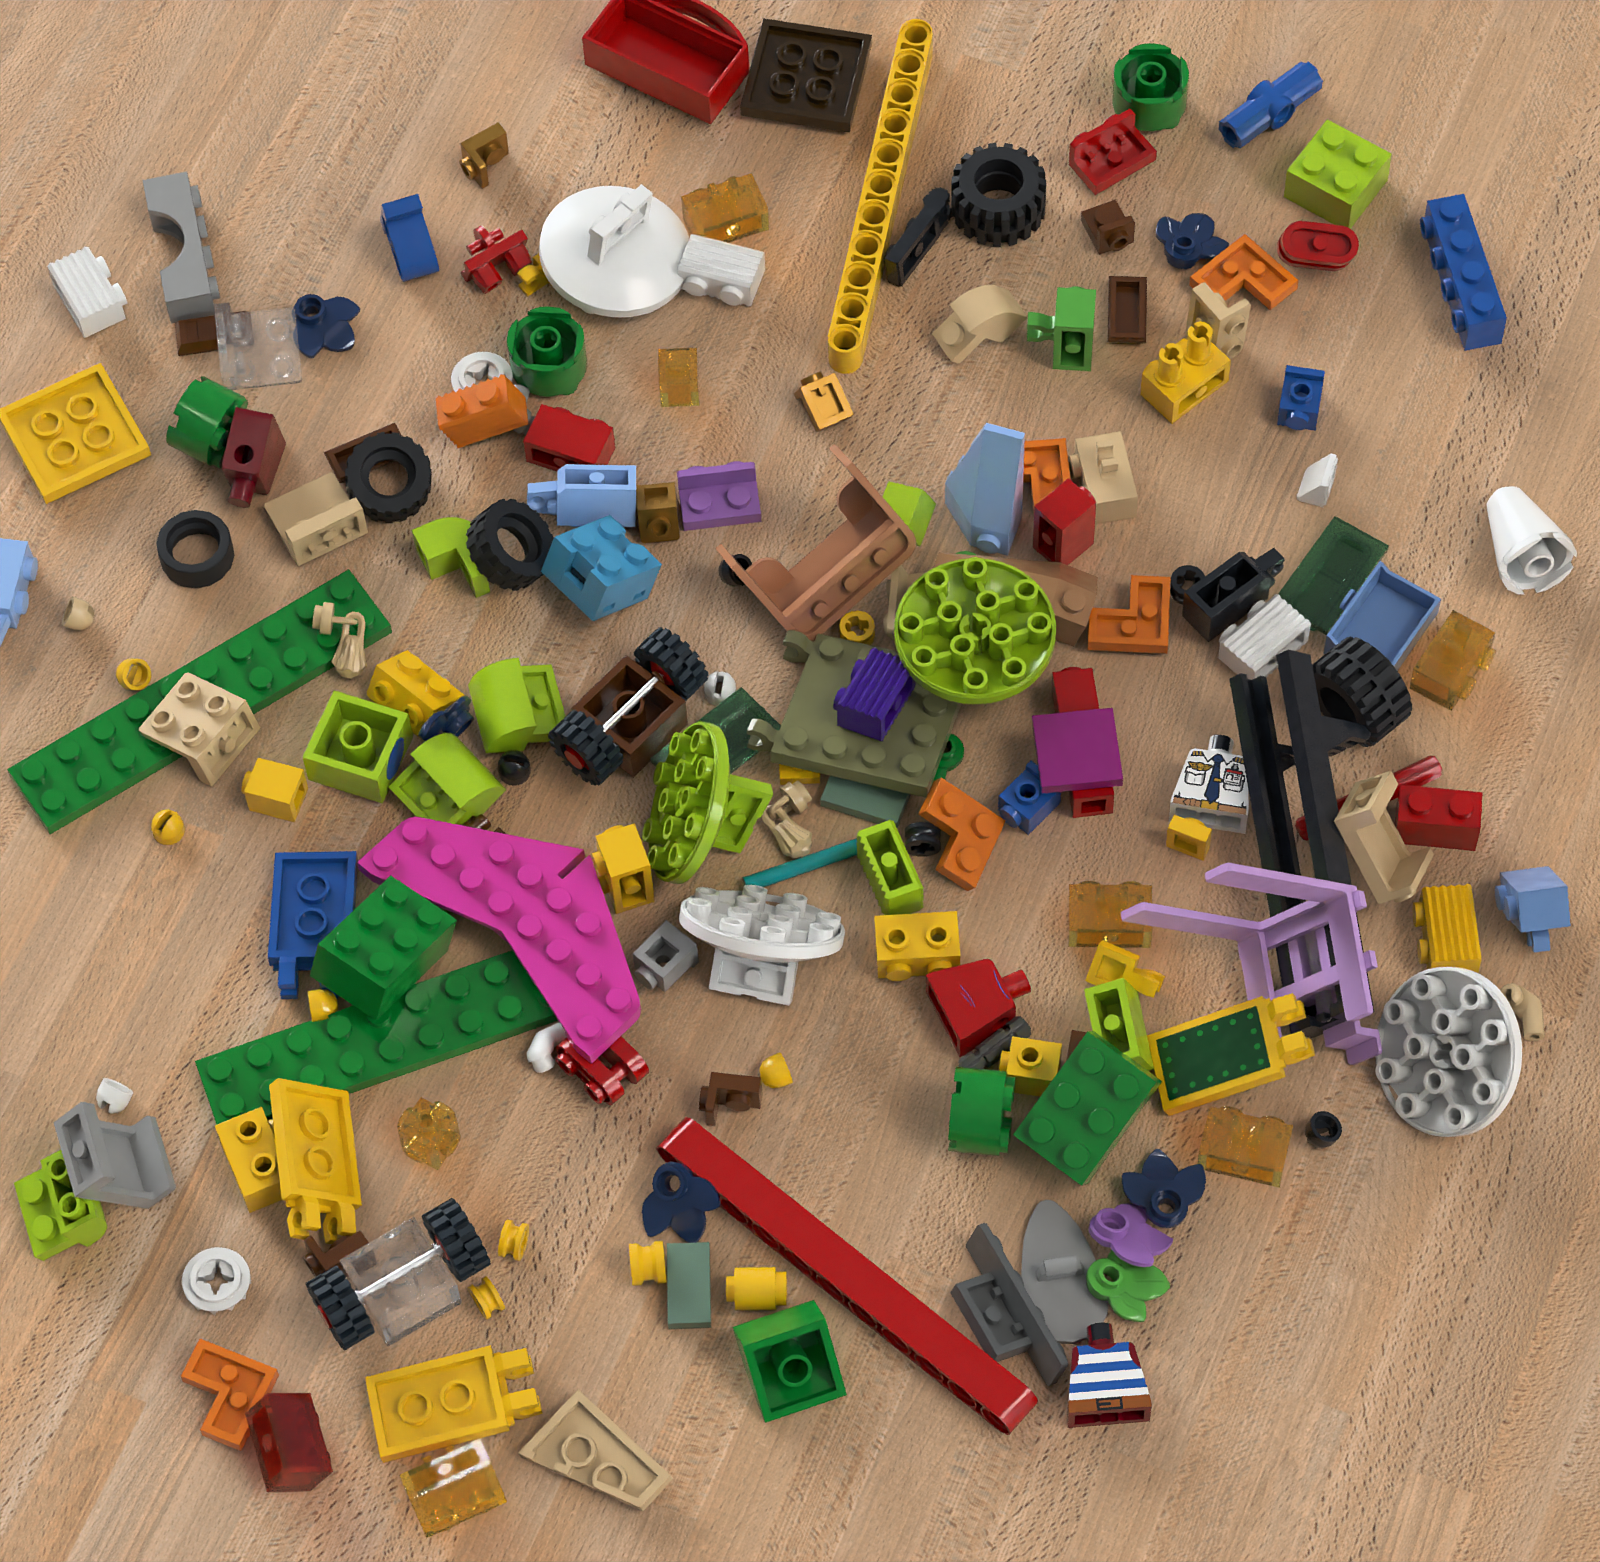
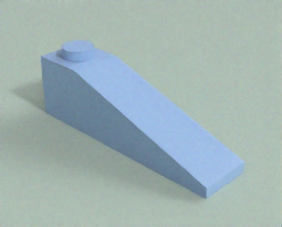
(988, 489)

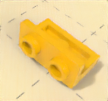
(411, 688)

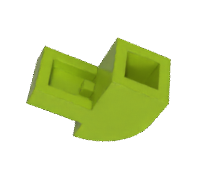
(444, 549)

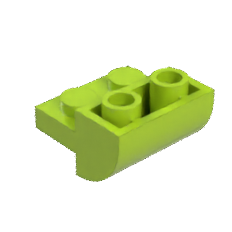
(515, 704)
(446, 782)
(53, 1213)

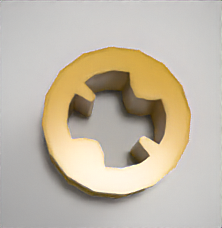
(863, 621)
(513, 1240)
(486, 1297)

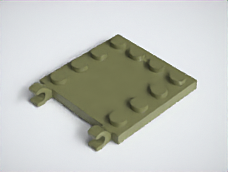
(815, 743)

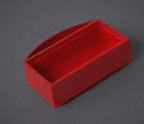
(669, 53)

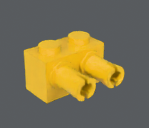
(1185, 373)

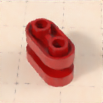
(1317, 246)
(599, 1081)

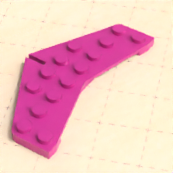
(523, 894)

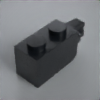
(1230, 592)

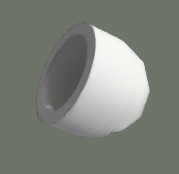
(728, 687)
(114, 1094)

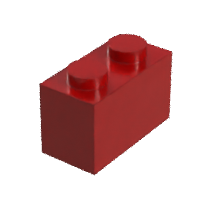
(565, 438)
(1064, 523)
(1438, 817)

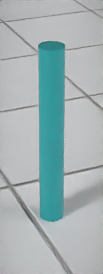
(803, 864)

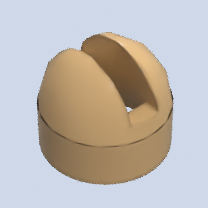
(78, 614)

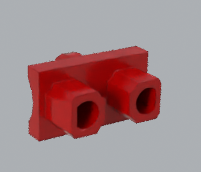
(482, 266)

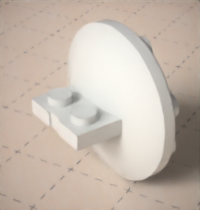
(613, 251)
(759, 942)
(1449, 1051)

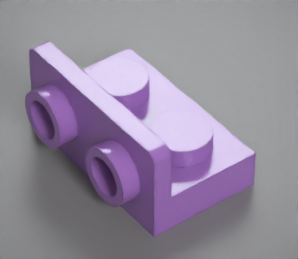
(718, 495)

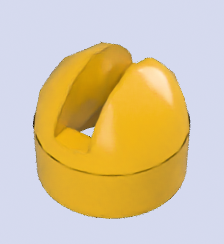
(138, 676)
(173, 829)
(321, 1004)
(775, 1071)

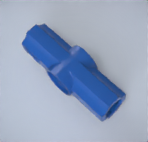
(1270, 104)

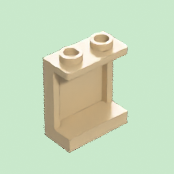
(1376, 843)

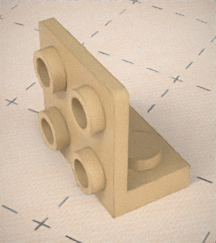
(316, 518)
(202, 725)

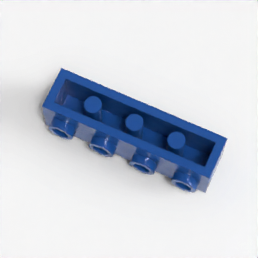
(1463, 272)

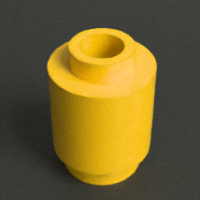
(757, 1288)

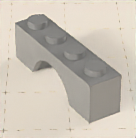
(186, 281)

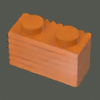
(481, 411)

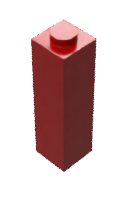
(1076, 691)

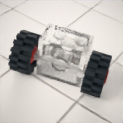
(400, 1278)

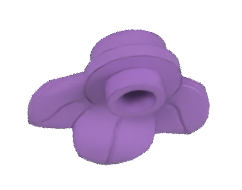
(1129, 1234)

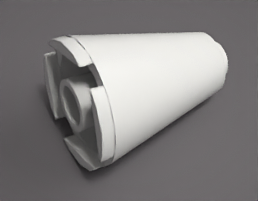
(1527, 543)

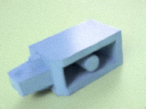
(587, 494)
(16, 571)

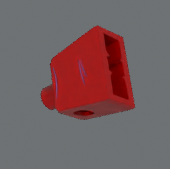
(974, 1001)

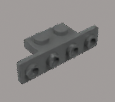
(1003, 1312)

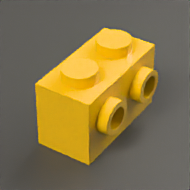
(623, 868)
(916, 944)
(252, 1157)

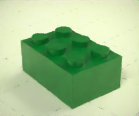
(383, 947)
(1087, 1108)

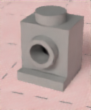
(667, 946)

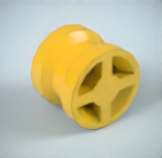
(647, 1263)

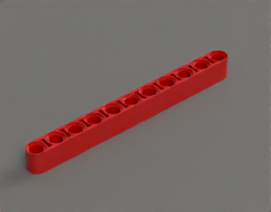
(852, 1278)

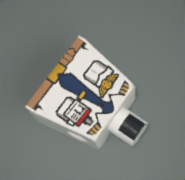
(1213, 787)

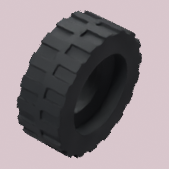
(395, 448)
(490, 555)

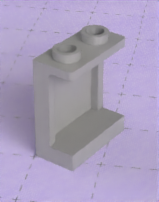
(114, 1159)

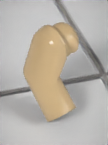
(1528, 1009)

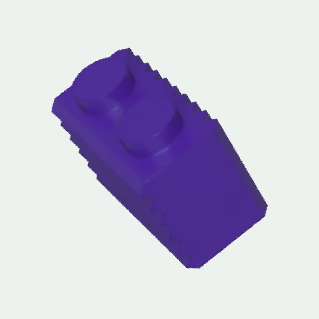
(875, 695)

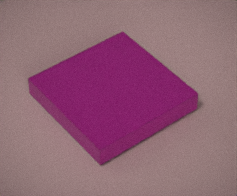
(1077, 750)

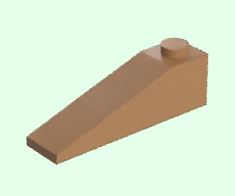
(1067, 588)

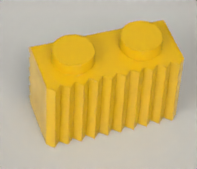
(1447, 927)

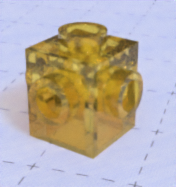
(429, 1132)

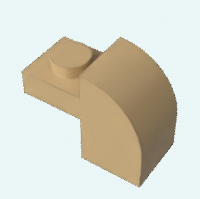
(978, 315)

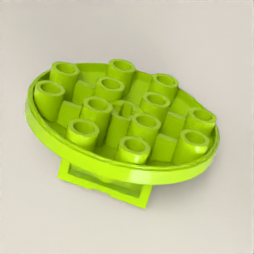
(975, 631)
(699, 804)

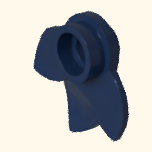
(1189, 239)
(326, 328)
(452, 720)
(1164, 1184)
(682, 1208)

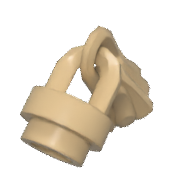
(350, 653)
(792, 838)

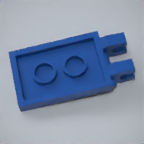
(308, 901)

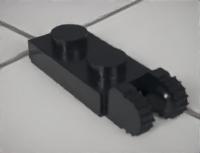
(918, 237)

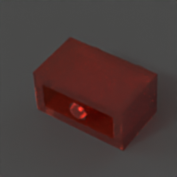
(288, 1442)

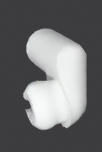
(543, 1045)

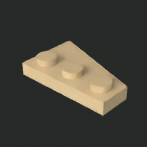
(596, 1453)

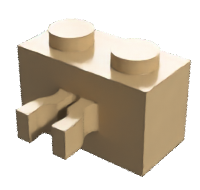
(1106, 472)

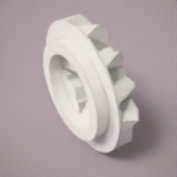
(476, 366)
(203, 1268)

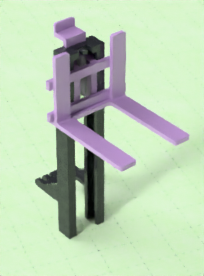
(1315, 938)

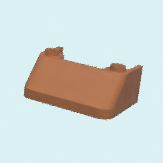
(838, 568)

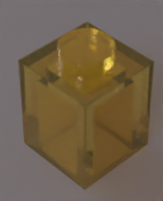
(678, 377)

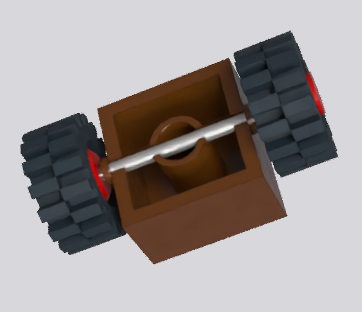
(631, 710)

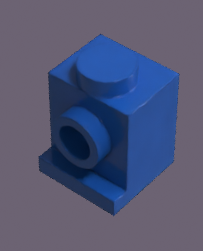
(1300, 398)
(1022, 811)

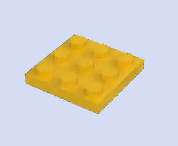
(73, 433)

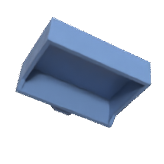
(1385, 614)

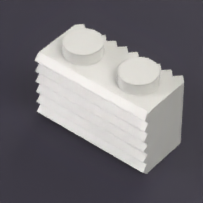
(721, 270)
(87, 291)
(1266, 633)

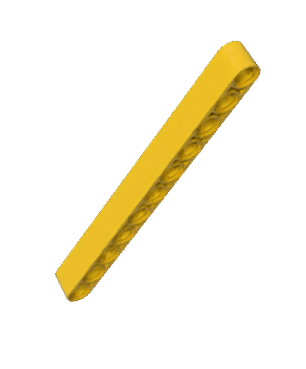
(883, 175)

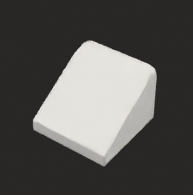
(1318, 481)

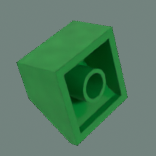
(790, 1360)

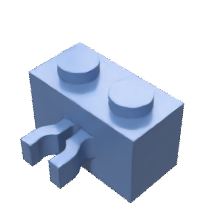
(1534, 903)

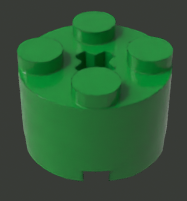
(1152, 86)
(547, 352)
(204, 421)
(979, 1111)

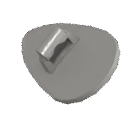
(1055, 1273)

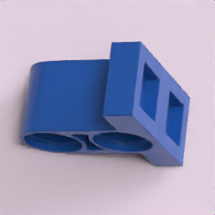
(409, 237)

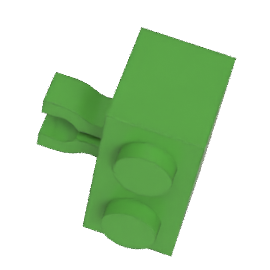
(1069, 329)

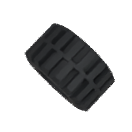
(994, 218)
(1361, 688)

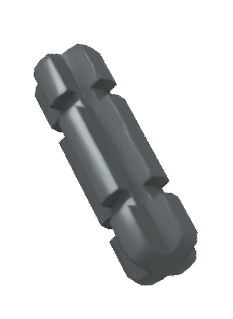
(990, 1049)

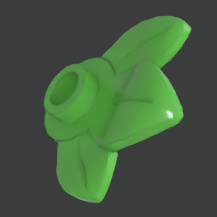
(1130, 1286)

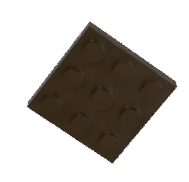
(806, 75)

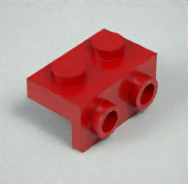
(1110, 152)

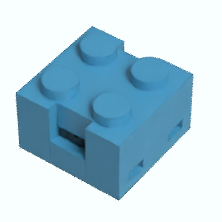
(600, 568)

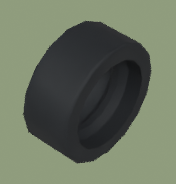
(189, 524)

